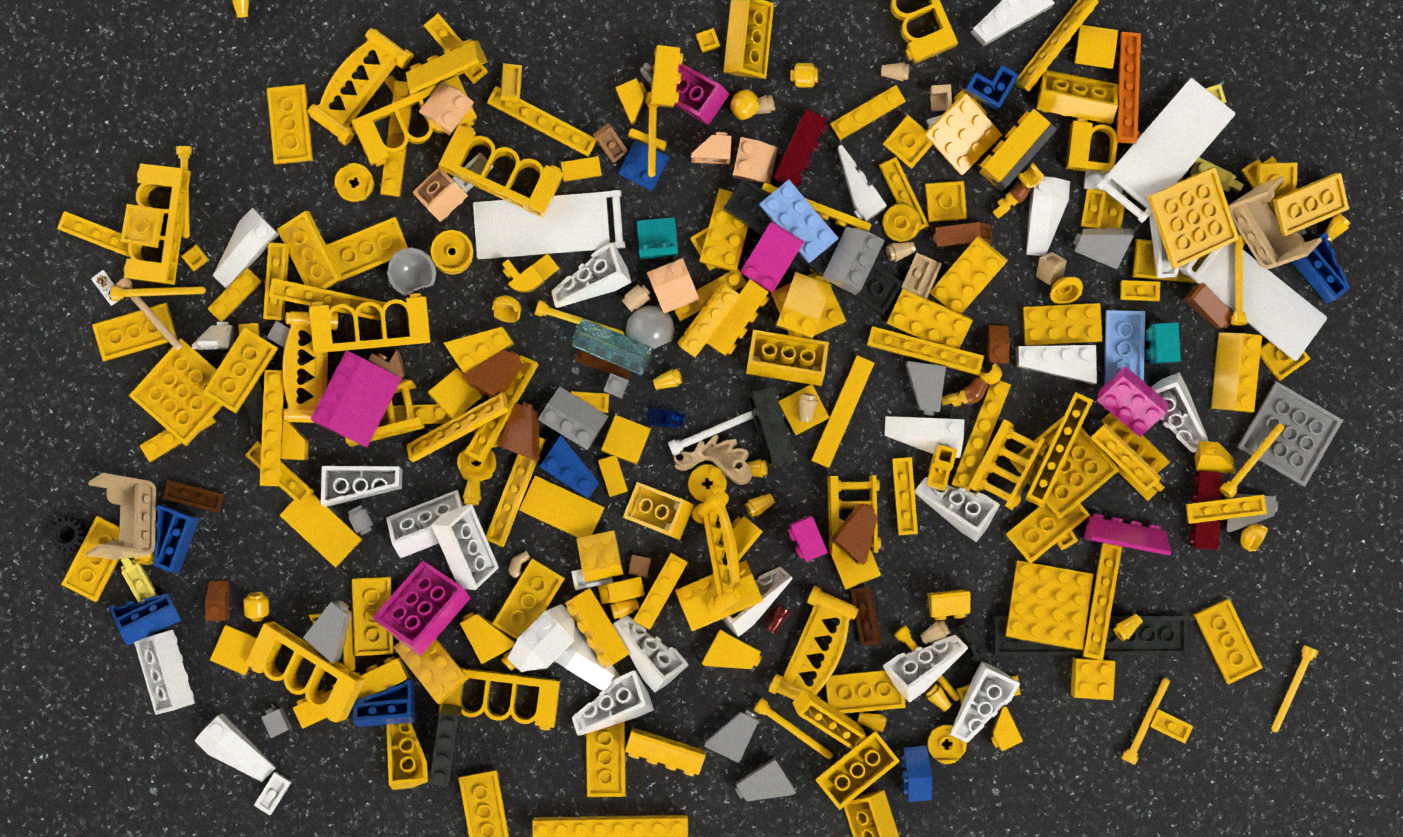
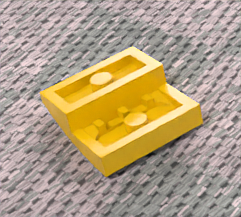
(1096, 46)
(1102, 210)
(854, 574)

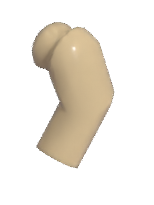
(515, 565)

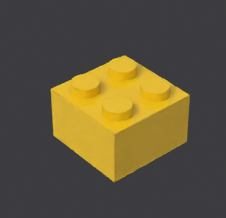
(599, 556)
(1092, 678)

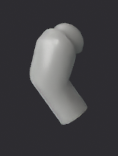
(645, 71)

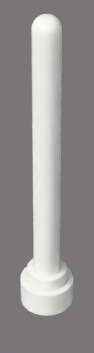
(677, 446)

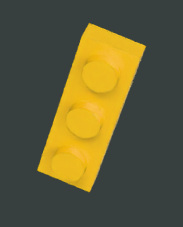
(234, 295)

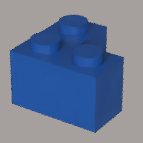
(991, 92)
(917, 774)

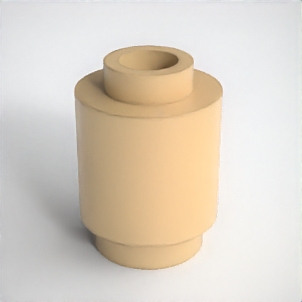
(636, 297)

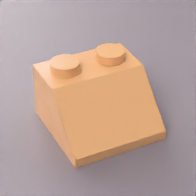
(446, 107)
(714, 150)
(755, 161)
(440, 194)
(673, 285)

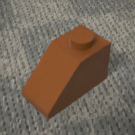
(998, 345)
(217, 601)

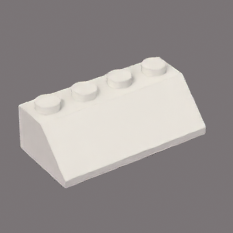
(412, 528)
(465, 546)
(164, 672)

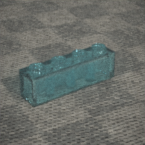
(612, 346)

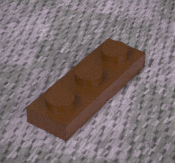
(598, 363)
(193, 496)
(866, 616)

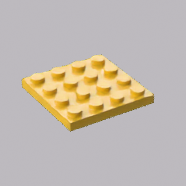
(1193, 217)
(175, 393)
(1081, 474)
(1049, 605)

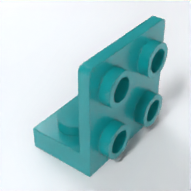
(657, 238)

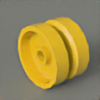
(457, 242)

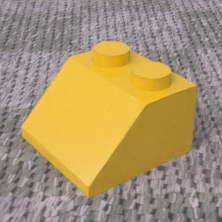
(949, 603)

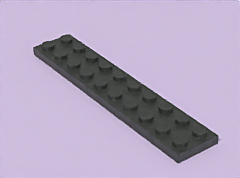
(744, 206)
(1153, 637)

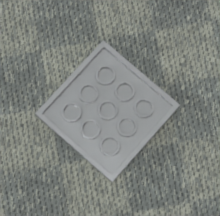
(1304, 437)

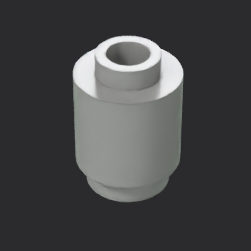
(360, 520)

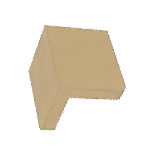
(940, 97)
(1050, 268)

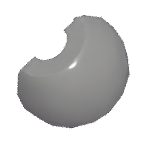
(411, 270)
(650, 326)

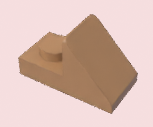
(610, 143)
(395, 365)

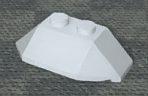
(544, 640)

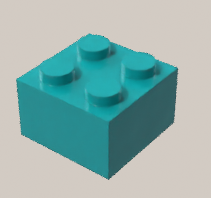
(1163, 343)

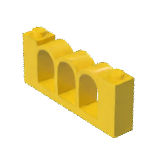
(932, 44)
(370, 139)
(1079, 147)
(457, 151)
(168, 177)
(416, 316)
(263, 659)
(547, 699)

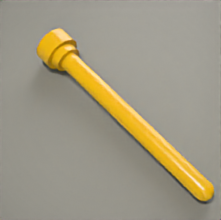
(652, 136)
(184, 154)
(119, 293)
(544, 309)
(1239, 316)
(1229, 488)
(904, 635)
(1308, 654)
(763, 708)
(1131, 755)

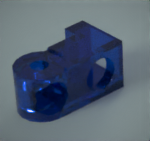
(666, 418)

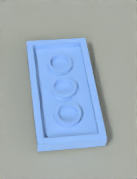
(796, 215)
(1124, 343)

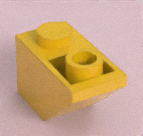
(294, 443)

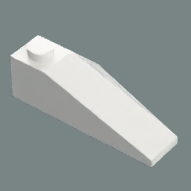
(1045, 211)
(599, 276)
(1181, 412)
(926, 432)
(963, 509)
(653, 660)
(583, 662)
(619, 703)

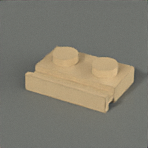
(921, 275)

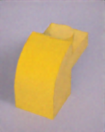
(523, 282)
(940, 467)
(621, 590)

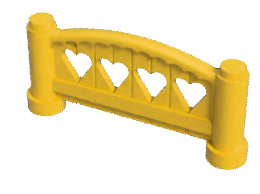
(340, 121)
(317, 367)
(707, 514)
(824, 607)

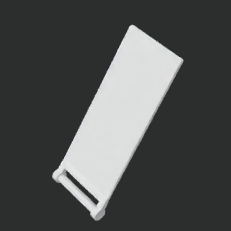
(1168, 147)
(569, 225)
(1267, 301)

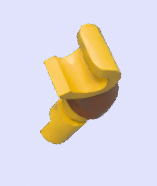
(1020, 189)
(976, 389)

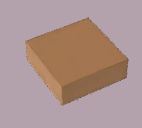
(639, 566)

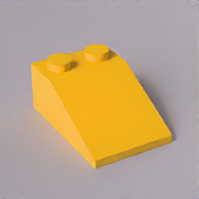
(803, 305)
(658, 511)
(745, 535)

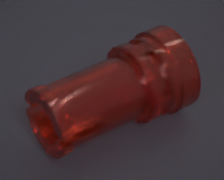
(777, 620)

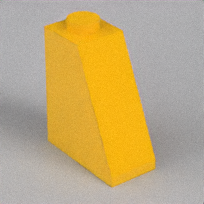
(485, 638)
(731, 653)

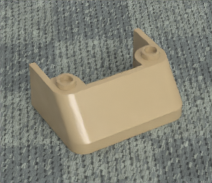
(1261, 228)
(137, 516)

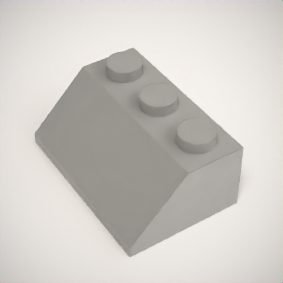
(853, 259)
(573, 418)

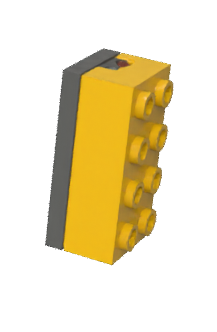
(1017, 150)

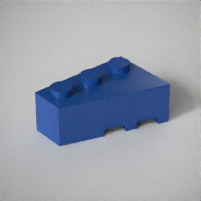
(569, 468)
(174, 537)
(386, 707)

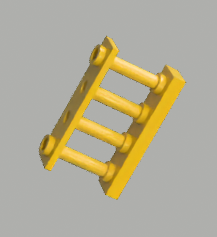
(393, 426)
(998, 449)
(1132, 453)
(836, 505)

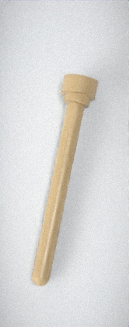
(127, 284)

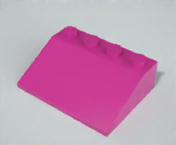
(356, 399)
(1126, 535)
(422, 608)

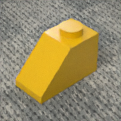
(632, 98)
(1213, 458)
(1005, 731)

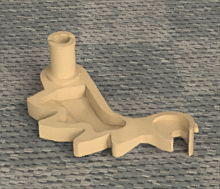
(723, 455)

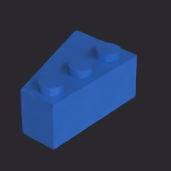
(1323, 271)
(144, 618)

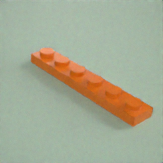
(1128, 87)

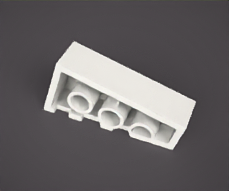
(1006, 17)
(1070, 362)
(356, 482)

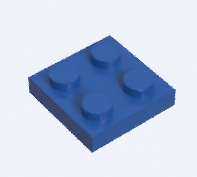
(636, 166)

